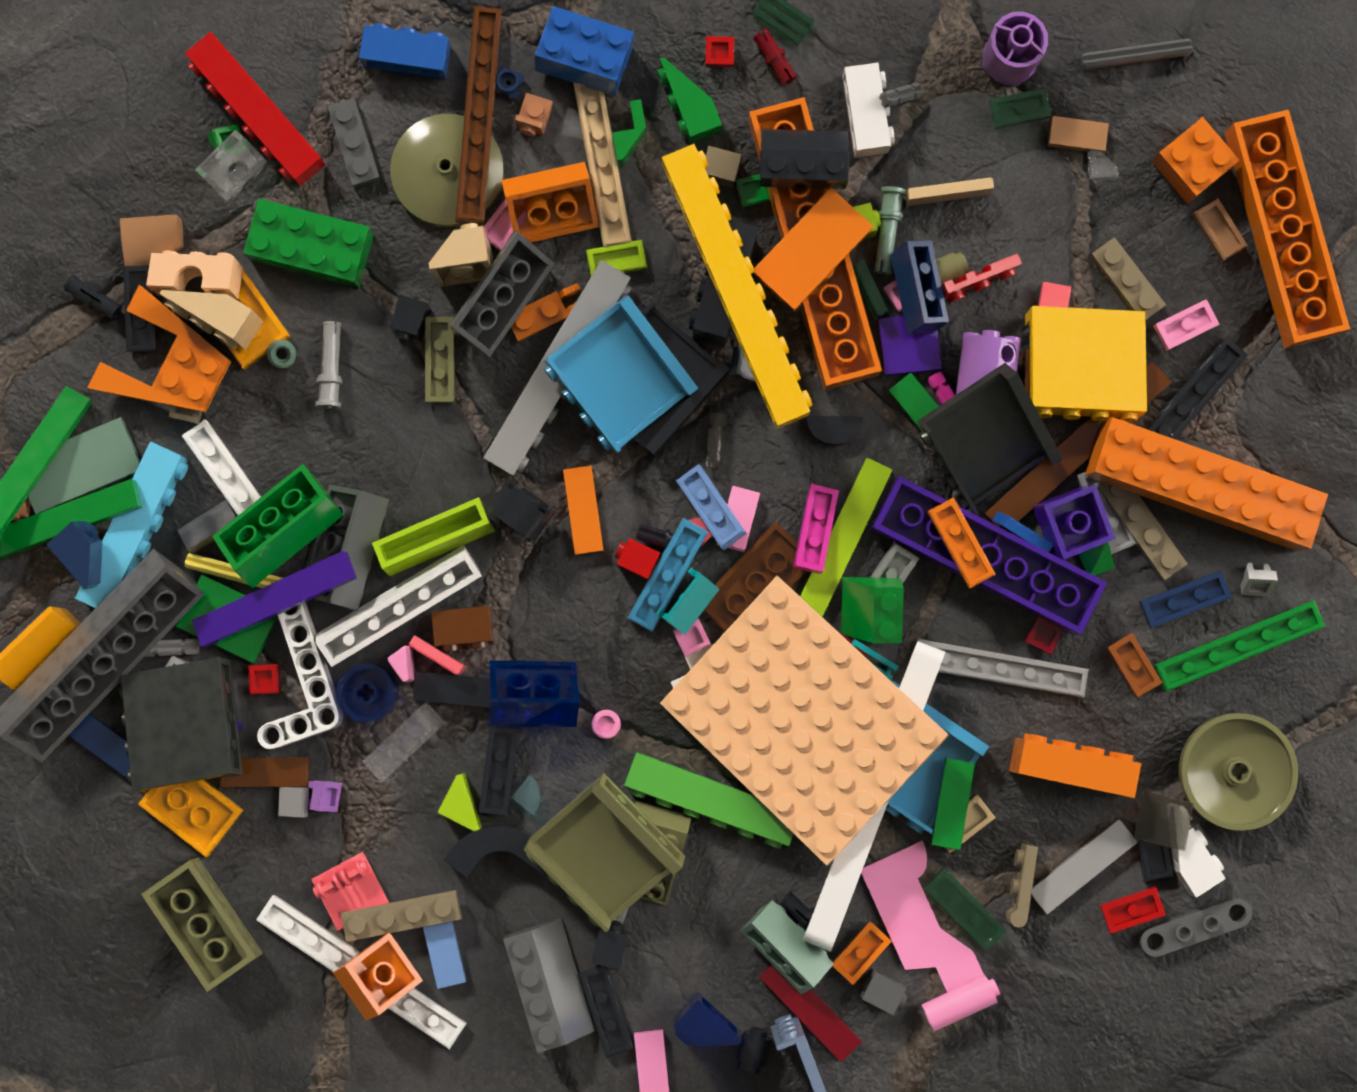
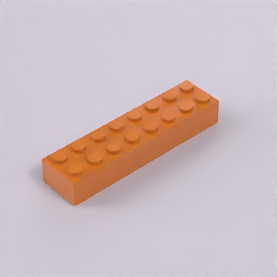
(1286, 229)
(1206, 484)

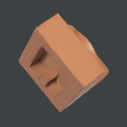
(534, 115)

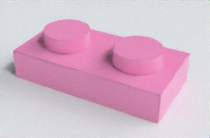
(1186, 325)

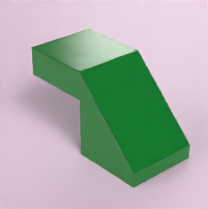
(627, 141)

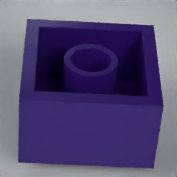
(1074, 522)

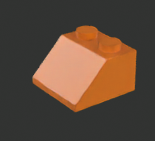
(377, 977)

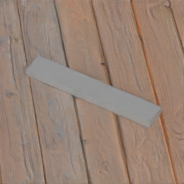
(1012, 670)

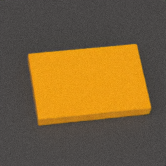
(269, 331)
(193, 812)

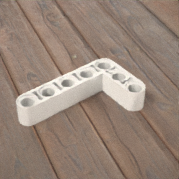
(307, 678)

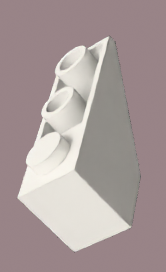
(1195, 865)

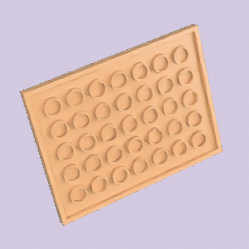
(803, 720)

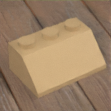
(462, 257)

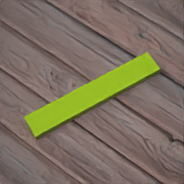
(846, 533)

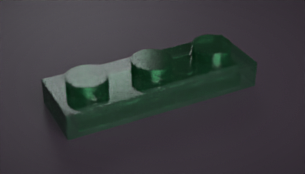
(965, 909)

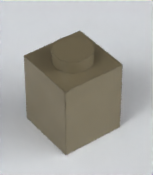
(723, 166)

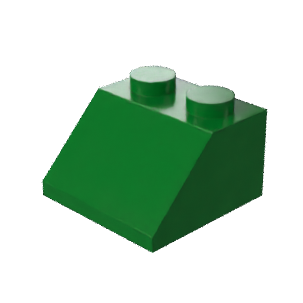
(872, 609)

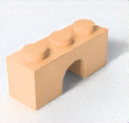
(174, 270)

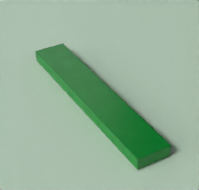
(40, 452)
(91, 508)
(1239, 645)

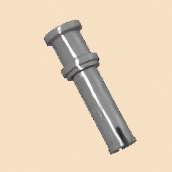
(329, 379)

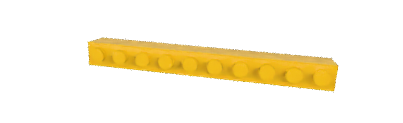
(736, 287)

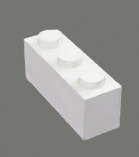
(865, 113)

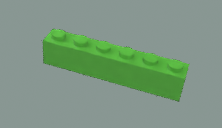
(705, 797)

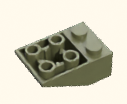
(675, 828)

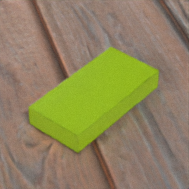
(624, 257)

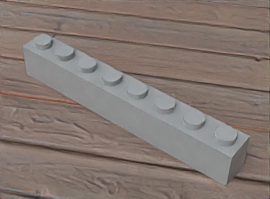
(541, 394)

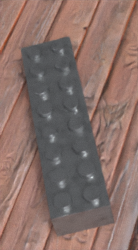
(97, 655)

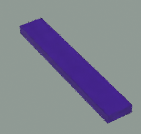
(274, 599)

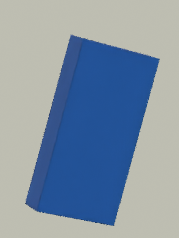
(1022, 531)

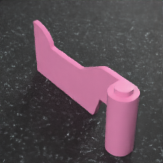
(922, 942)

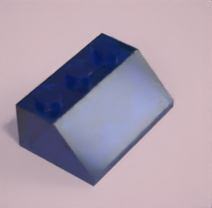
(533, 694)

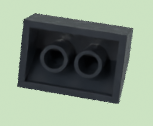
(804, 159)

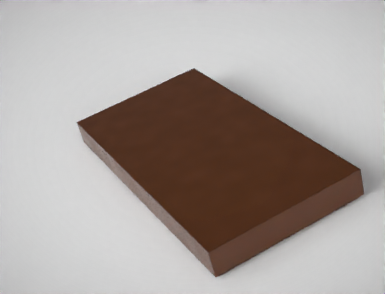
(767, 558)

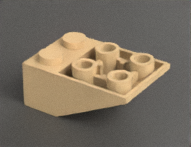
(220, 313)

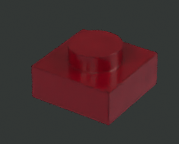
(1043, 635)

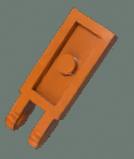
(543, 313)

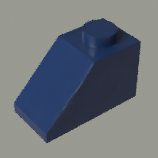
(79, 552)

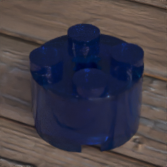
(355, 681)

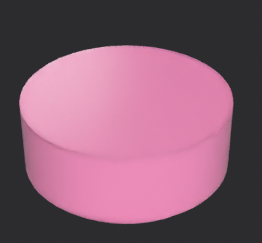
(606, 724)

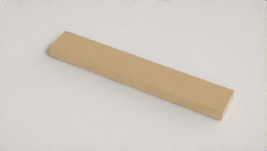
(602, 166)

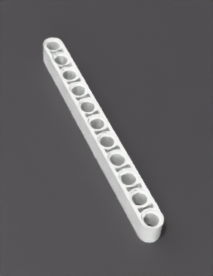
(850, 861)

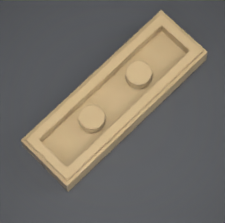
(949, 191)

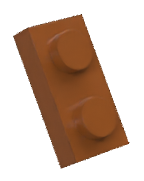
(1133, 665)

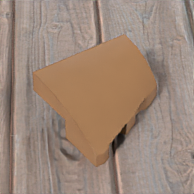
(149, 235)

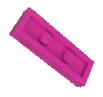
(815, 529)

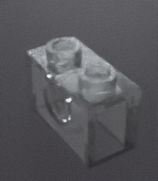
(216, 165)

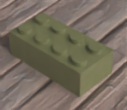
(202, 923)

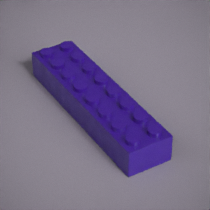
(1022, 570)

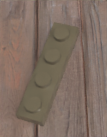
(1145, 529)
(401, 915)

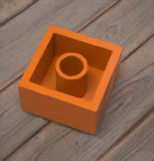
(1195, 160)

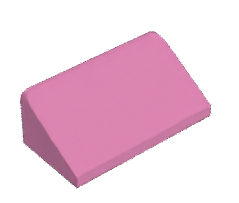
(403, 663)

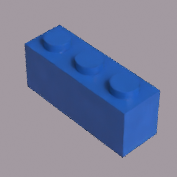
(405, 51)

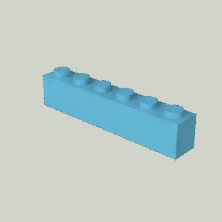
(130, 533)

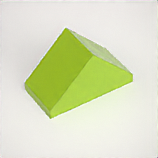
(460, 804)

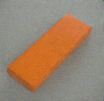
(583, 510)
(961, 543)

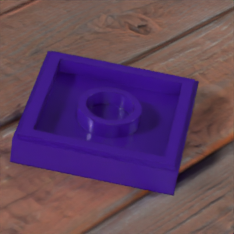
(906, 352)

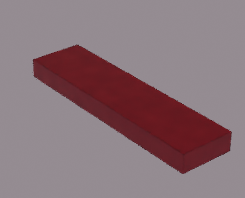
(814, 1014)

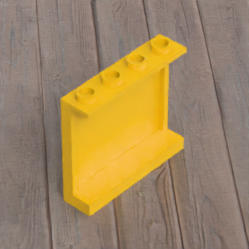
(1087, 362)

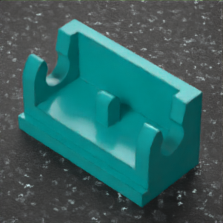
(690, 603)

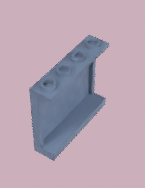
(790, 1032)

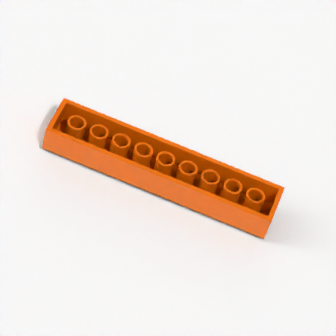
(835, 308)

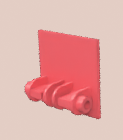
(348, 888)

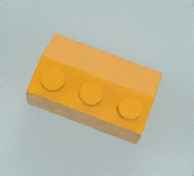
(35, 645)

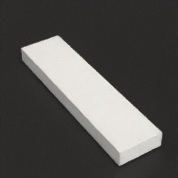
(221, 466)

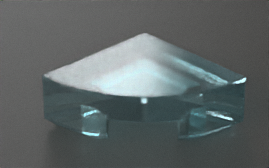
(528, 795)

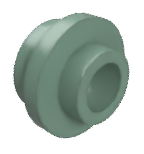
(281, 363)

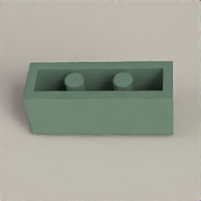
(784, 947)

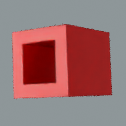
(637, 558)

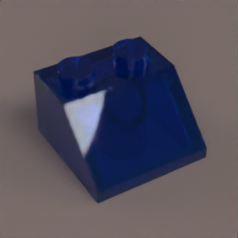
(704, 1025)

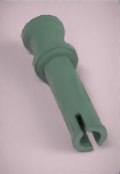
(890, 216)

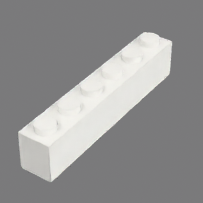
(397, 605)

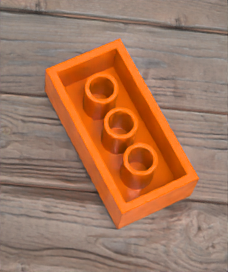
(1075, 767)

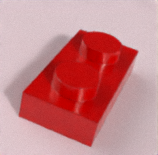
(1132, 909)

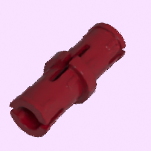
(775, 57)

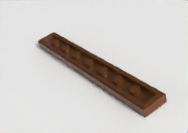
(478, 116)
(1074, 452)

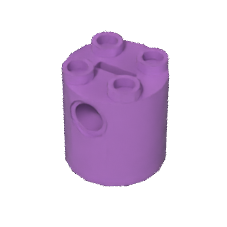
(1015, 48)
(983, 354)

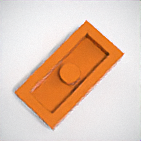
(861, 952)

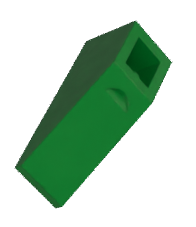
(694, 106)

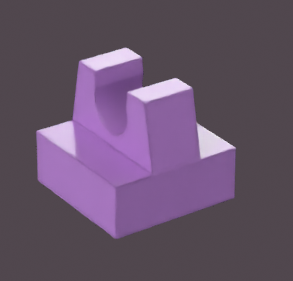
(324, 795)

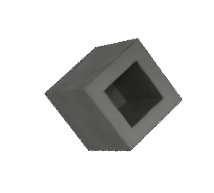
(884, 992)

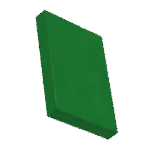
(244, 644)

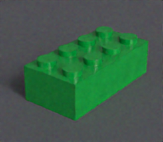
(308, 243)
(277, 526)

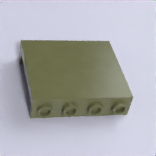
(603, 852)

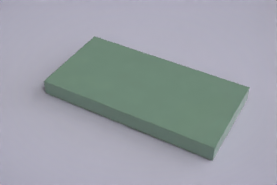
(87, 465)

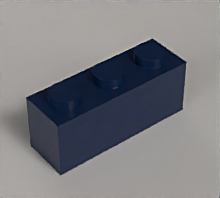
(919, 287)

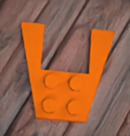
(188, 373)

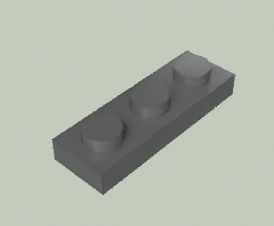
(354, 142)

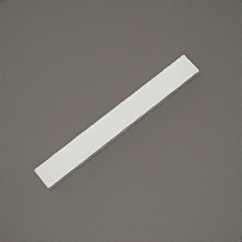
(335, 952)

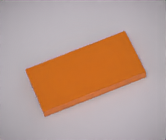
(812, 249)

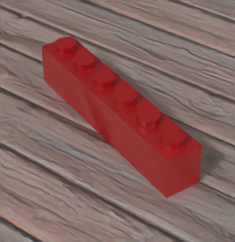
(255, 109)

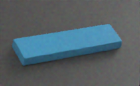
(667, 574)

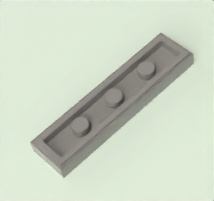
(1082, 866)

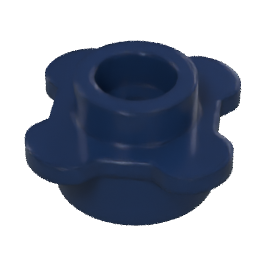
(505, 75)

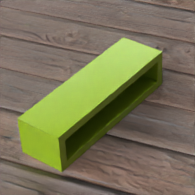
(433, 537)

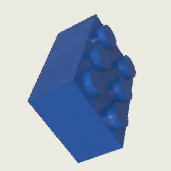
(584, 51)

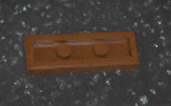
(271, 773)

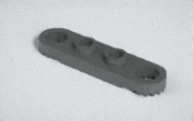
(1195, 927)

